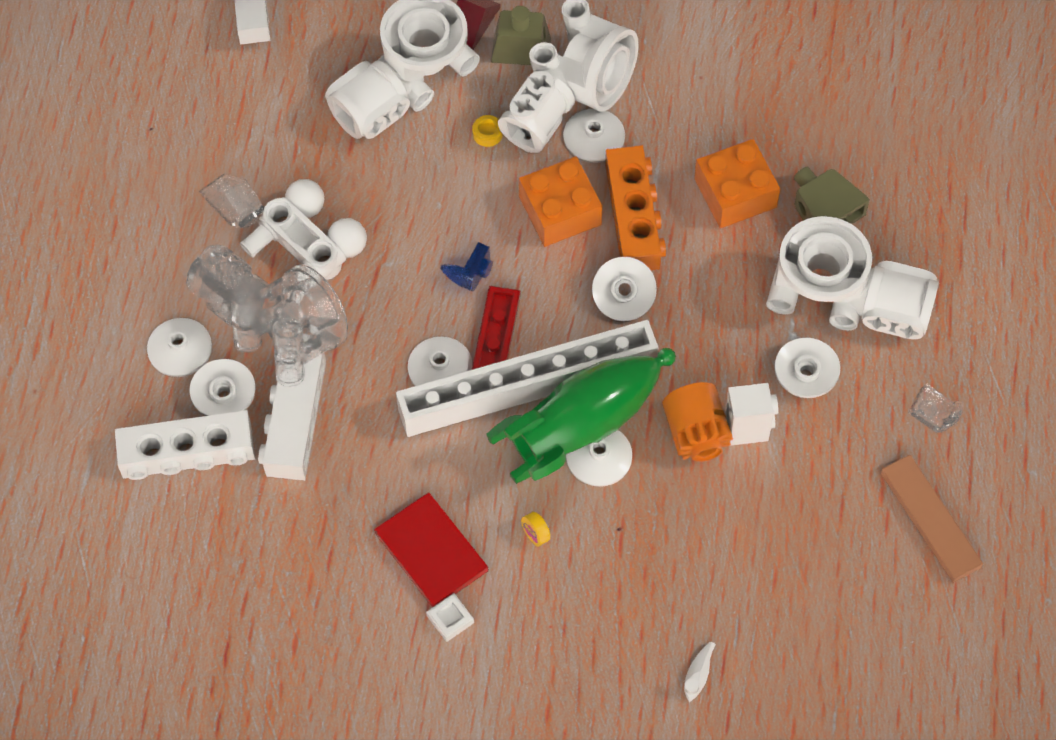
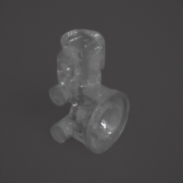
(295, 310)

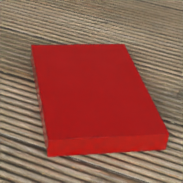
(431, 550)

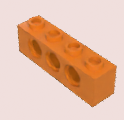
(625, 165)

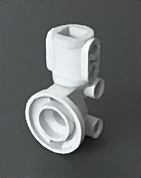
(590, 72)
(380, 93)
(887, 297)

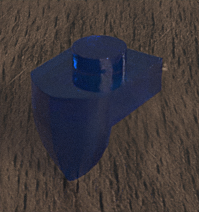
(477, 266)

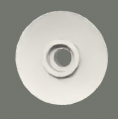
(591, 145)
(607, 284)
(807, 355)
(183, 358)
(424, 369)
(218, 377)
(605, 467)

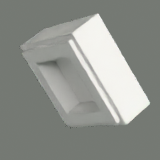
(450, 617)

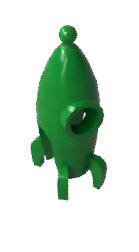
(580, 412)

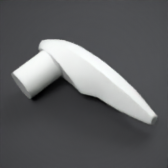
(698, 672)

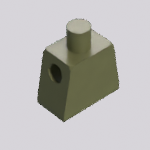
(516, 35)
(829, 196)

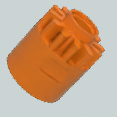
(697, 421)

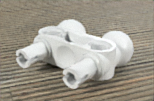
(301, 236)

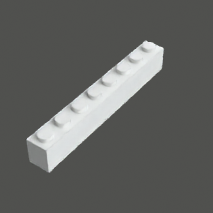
(515, 379)

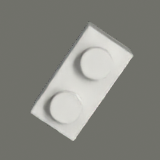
(750, 413)

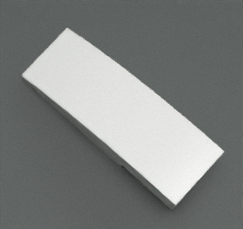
(252, 21)

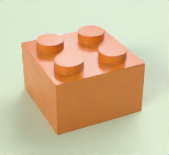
(736, 183)
(560, 201)

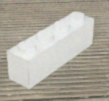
(292, 424)

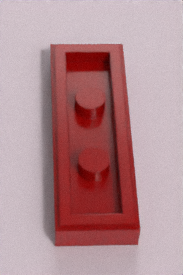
(496, 326)

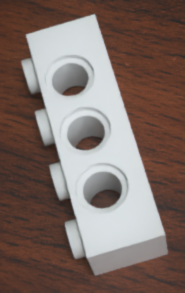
(169, 436)

